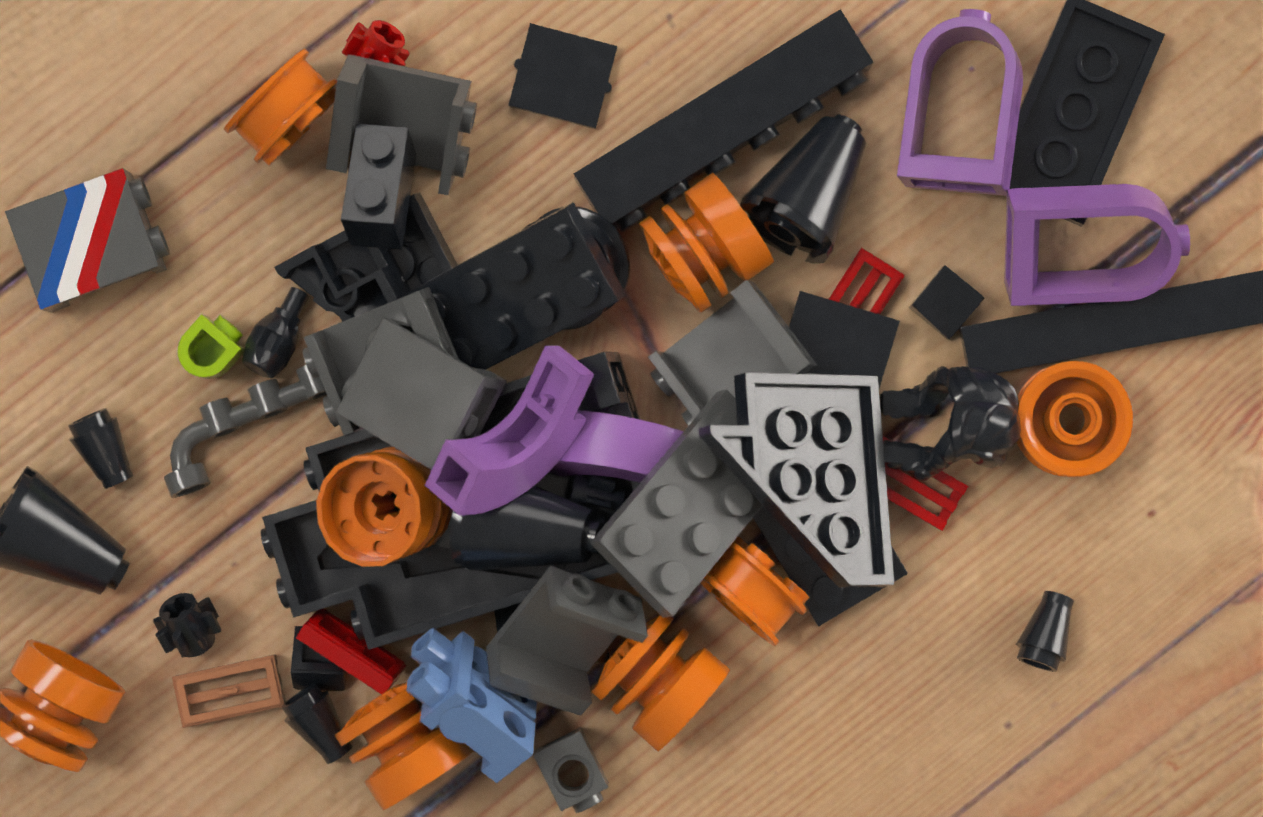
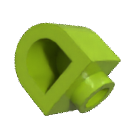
(210, 347)

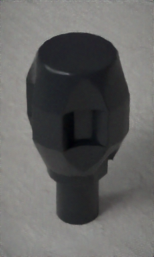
(275, 337)

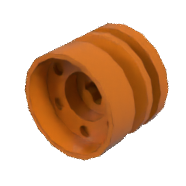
(706, 243)
(360, 514)
(660, 682)
(49, 715)
(406, 748)

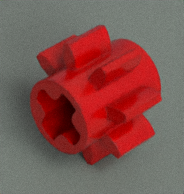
(378, 42)

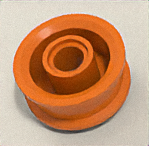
(283, 109)
(1105, 411)
(753, 590)

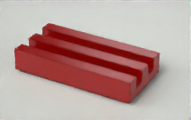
(878, 267)
(948, 504)
(342, 647)

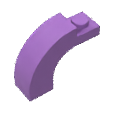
(616, 447)
(521, 449)

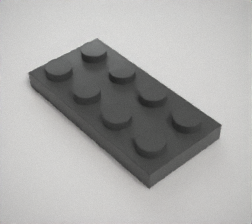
(679, 516)

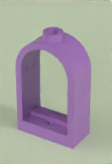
(952, 172)
(1030, 205)

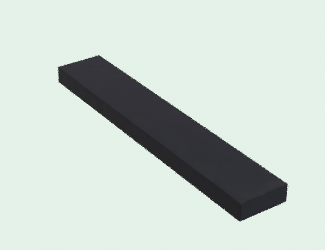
(1114, 325)

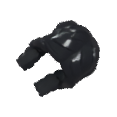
(980, 425)

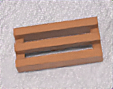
(272, 681)

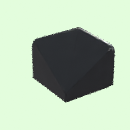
(946, 302)

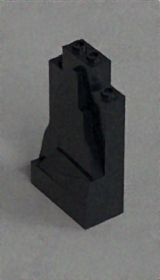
(427, 586)

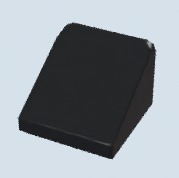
(311, 668)

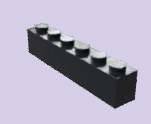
(725, 120)

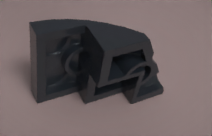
(364, 278)

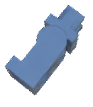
(459, 699)

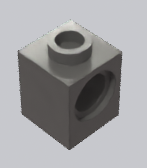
(572, 747)

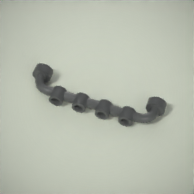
(222, 419)

